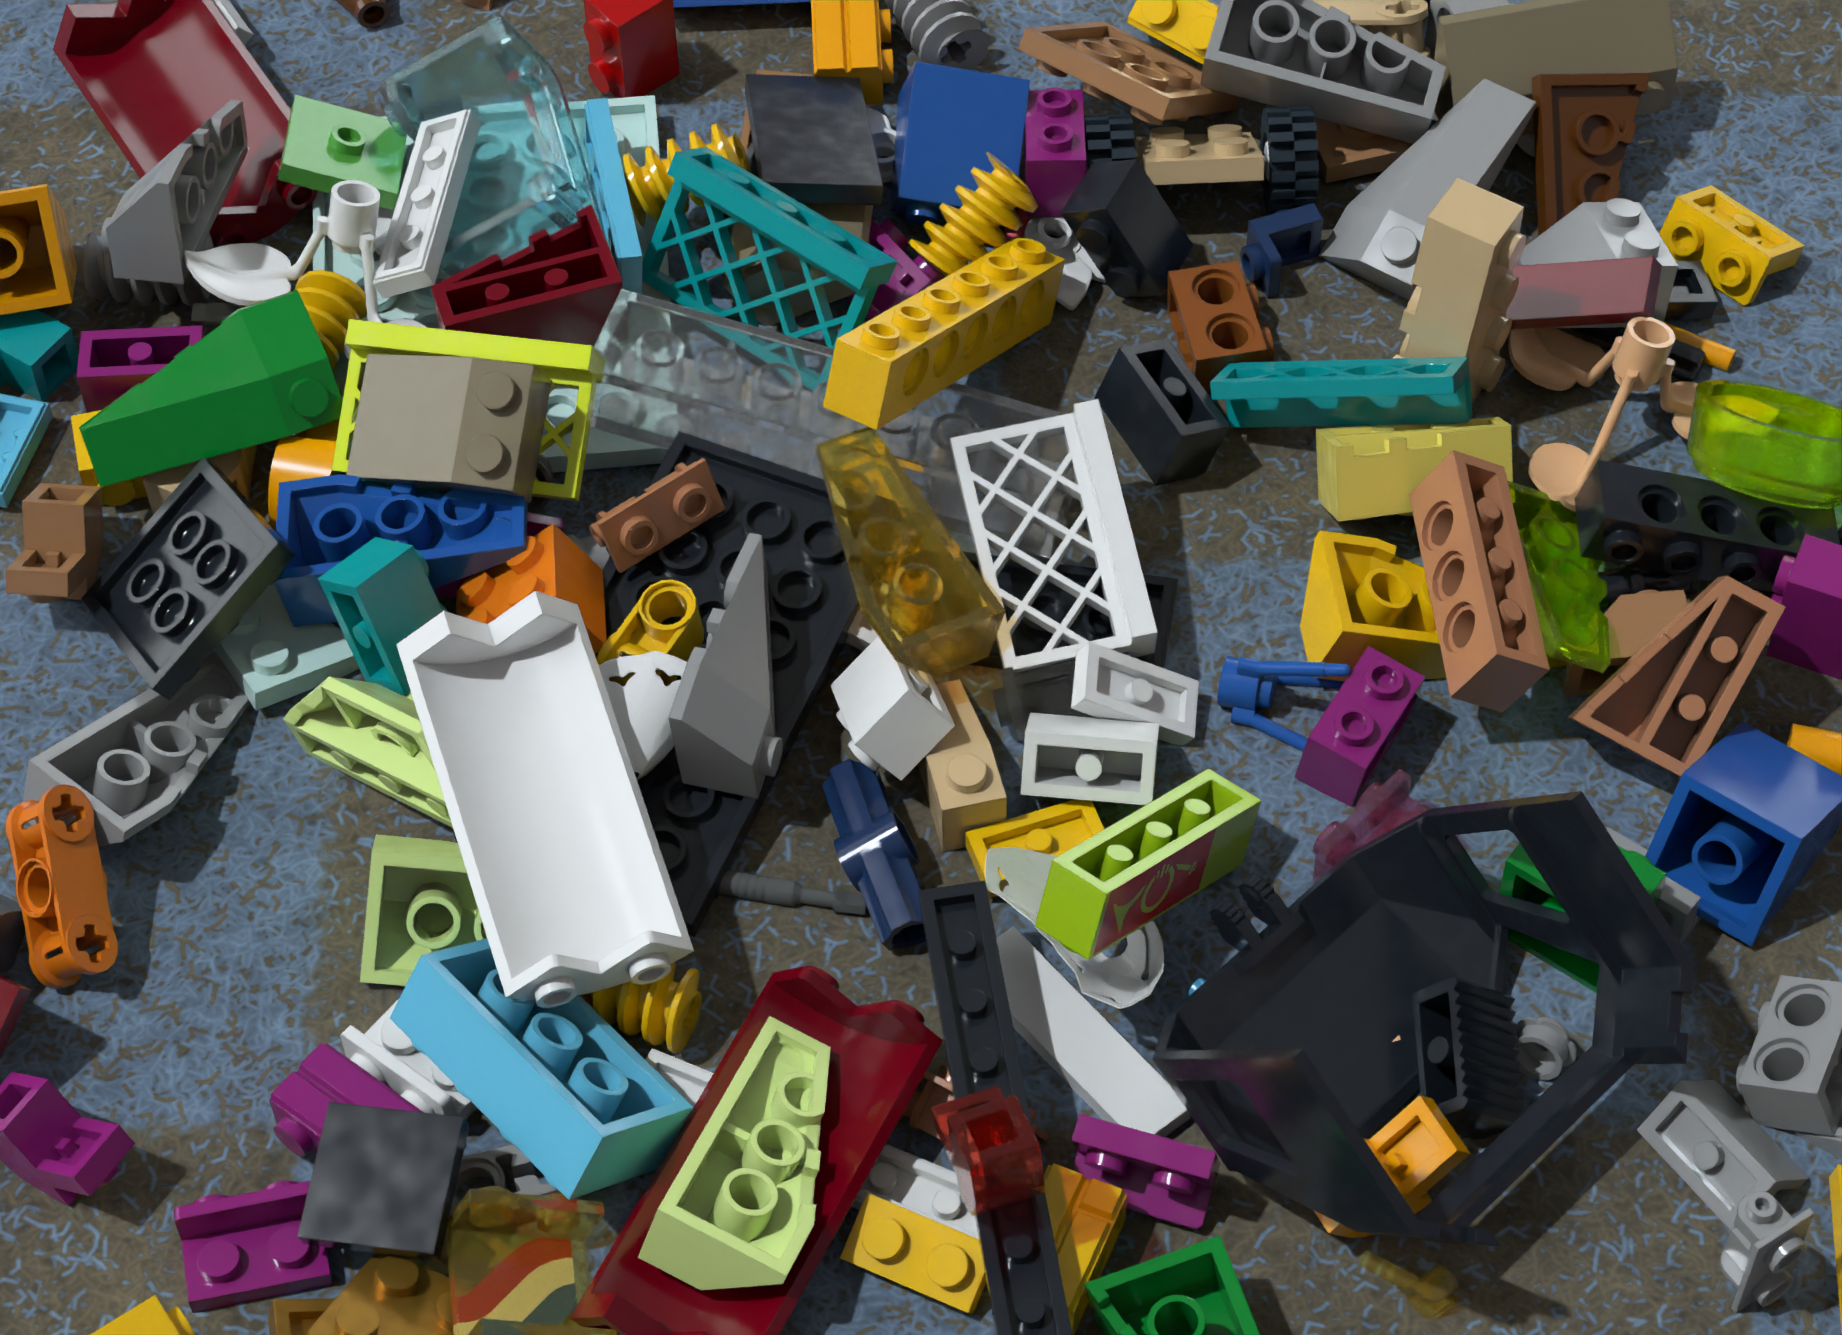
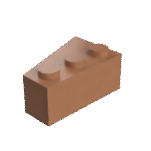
(1684, 678)

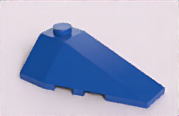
(338, 514)

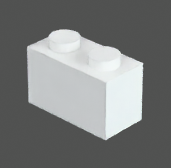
(890, 711)
(1090, 759)

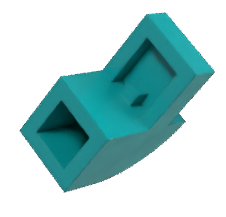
(36, 353)

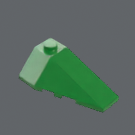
(231, 390)

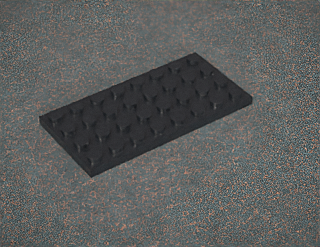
(809, 623)

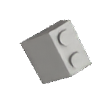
(1601, 233)

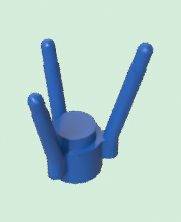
(1253, 683)

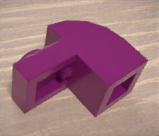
(52, 1143)

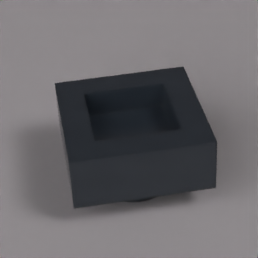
(1691, 293)

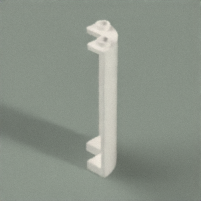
(544, 802)

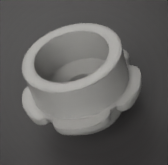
(1543, 1047)

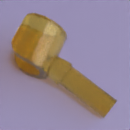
(1428, 1294)

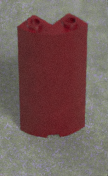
(160, 75)
(872, 1075)

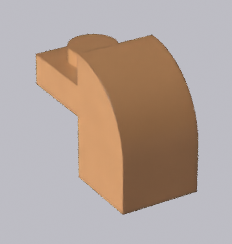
(59, 543)

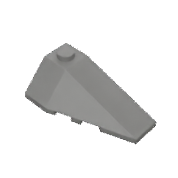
(177, 201)

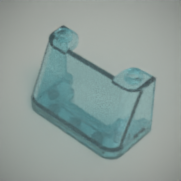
(527, 152)

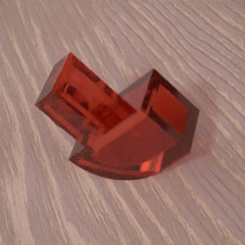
(990, 1149)

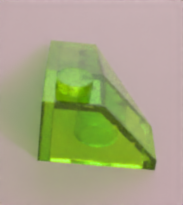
(1562, 581)

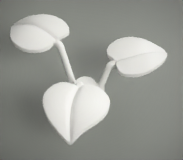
(259, 272)

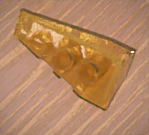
(904, 562)

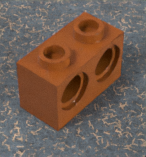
(1216, 319)

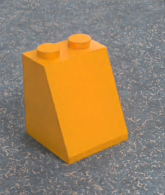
(35, 251)

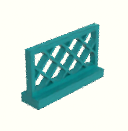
(771, 218)

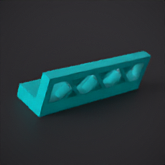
(1345, 392)

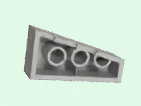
(1320, 59)

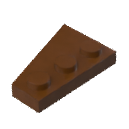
(1581, 138)

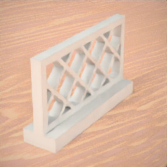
(1106, 523)

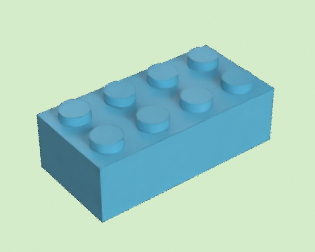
(544, 1076)

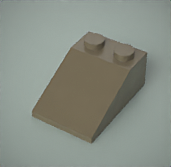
(450, 423)

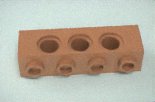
(1478, 582)

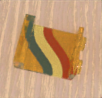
(519, 1262)

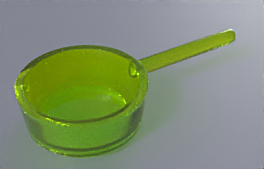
(1768, 443)

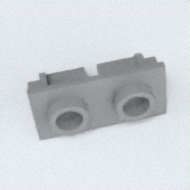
(1763, 1249)

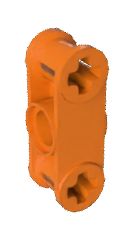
(61, 887)

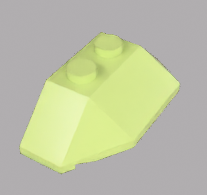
(371, 738)

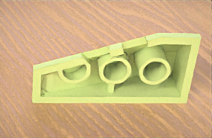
(415, 906)
(751, 1176)

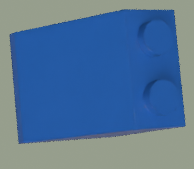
(946, 128)
(1747, 828)

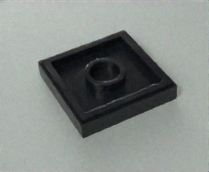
(383, 1181)

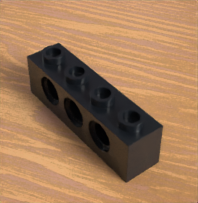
(1690, 525)

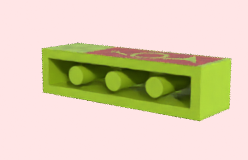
(1146, 863)

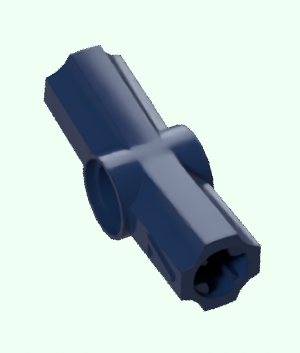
(876, 852)

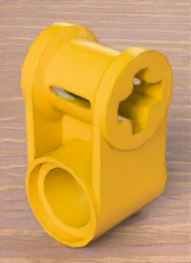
(644, 633)

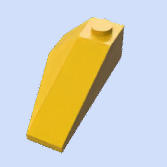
(1370, 598)

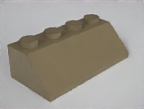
(1557, 37)

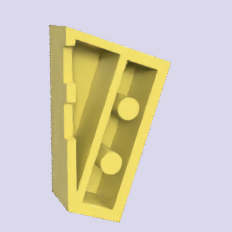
(1377, 466)

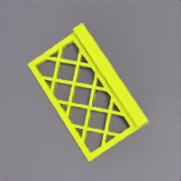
(564, 363)

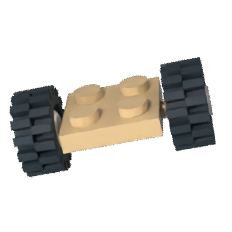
(1283, 163)

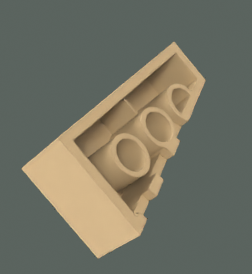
(1465, 282)

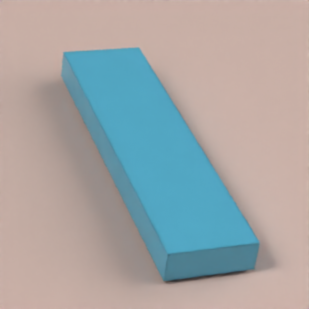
(612, 193)

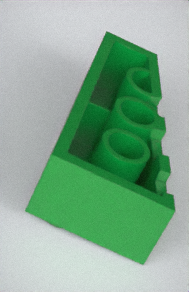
(1173, 1295)

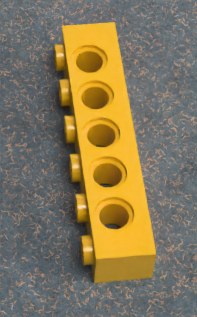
(943, 333)

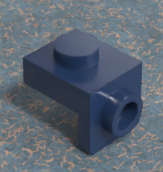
(1280, 241)

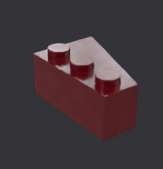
(547, 292)

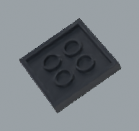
(187, 578)

